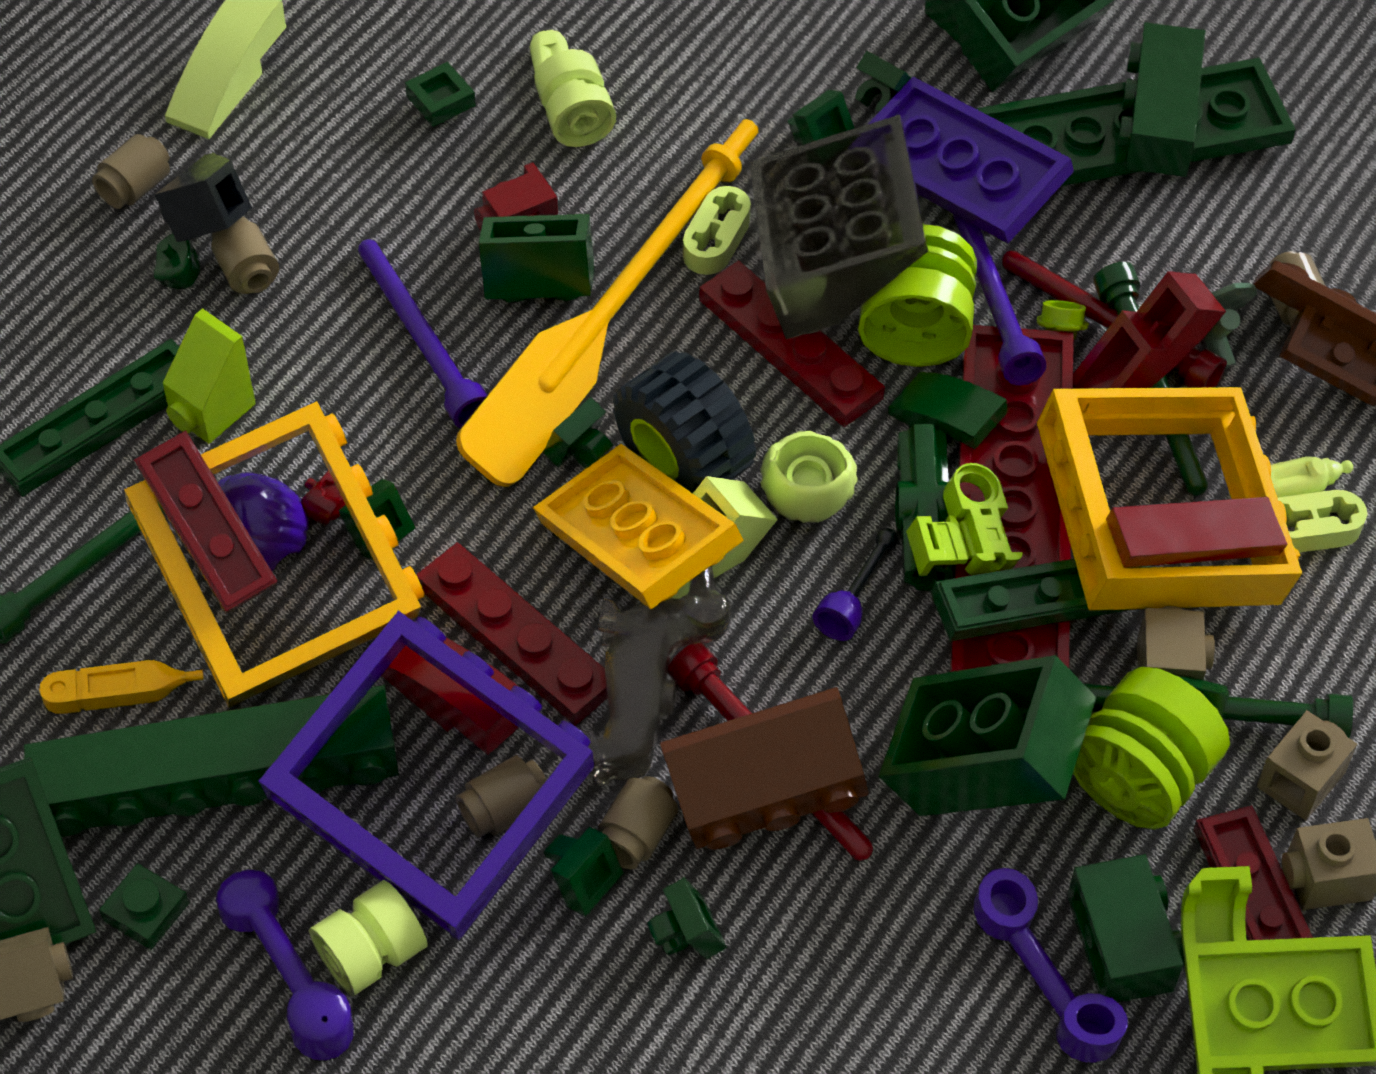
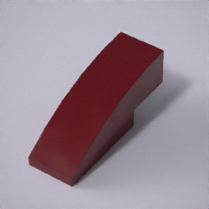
(1153, 340)
(448, 701)

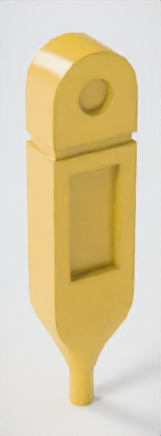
(112, 686)

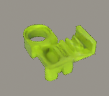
(970, 530)

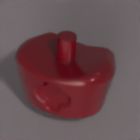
(322, 500)

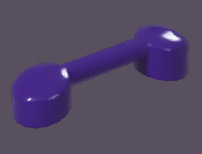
(250, 903)
(1089, 1023)

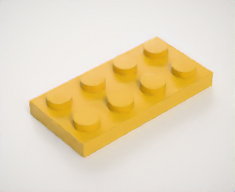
(638, 525)

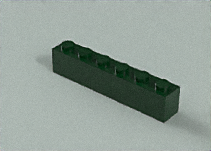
(204, 761)

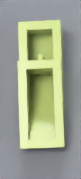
(225, 64)

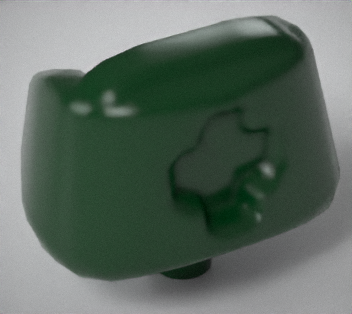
(176, 263)

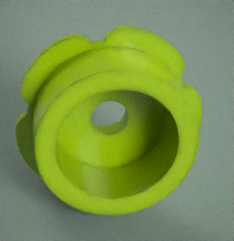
(1063, 316)

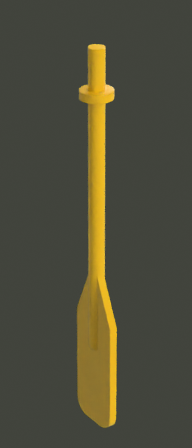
(564, 361)

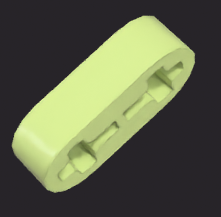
(725, 233)
(1312, 523)

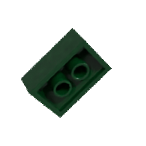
(1013, 35)

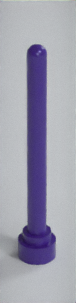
(1019, 355)
(461, 394)

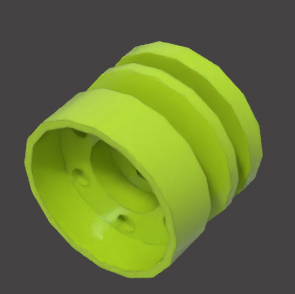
(926, 309)
(1150, 747)

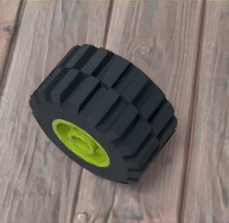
(684, 421)

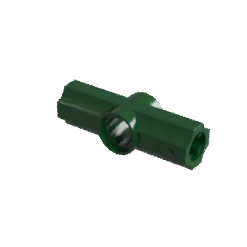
(919, 492)

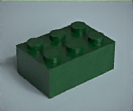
(988, 737)

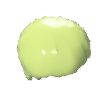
(808, 476)

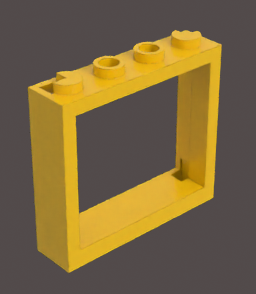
(375, 532)
(1106, 584)

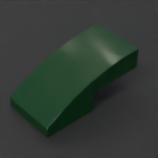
(951, 406)

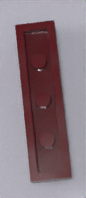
(807, 360)
(515, 633)

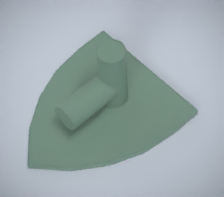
(1231, 298)

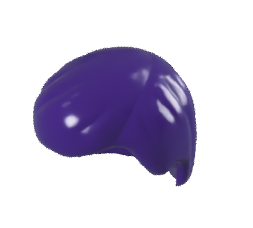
(269, 514)

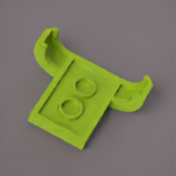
(1271, 999)

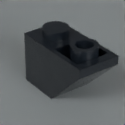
(203, 198)

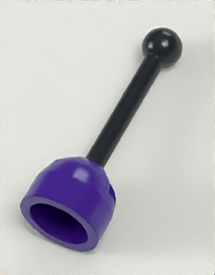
(841, 611)

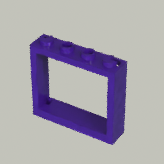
(374, 856)

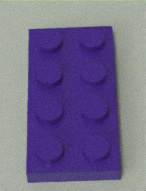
(974, 161)

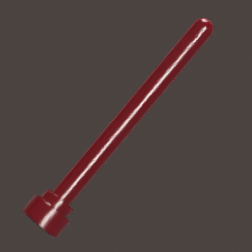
(1197, 368)
(697, 671)

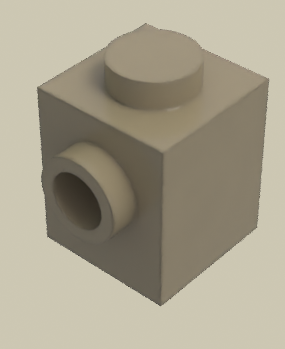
(1175, 642)
(1306, 764)
(1332, 864)
(32, 975)

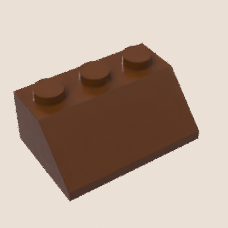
(766, 769)

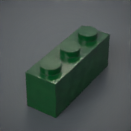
(1162, 99)

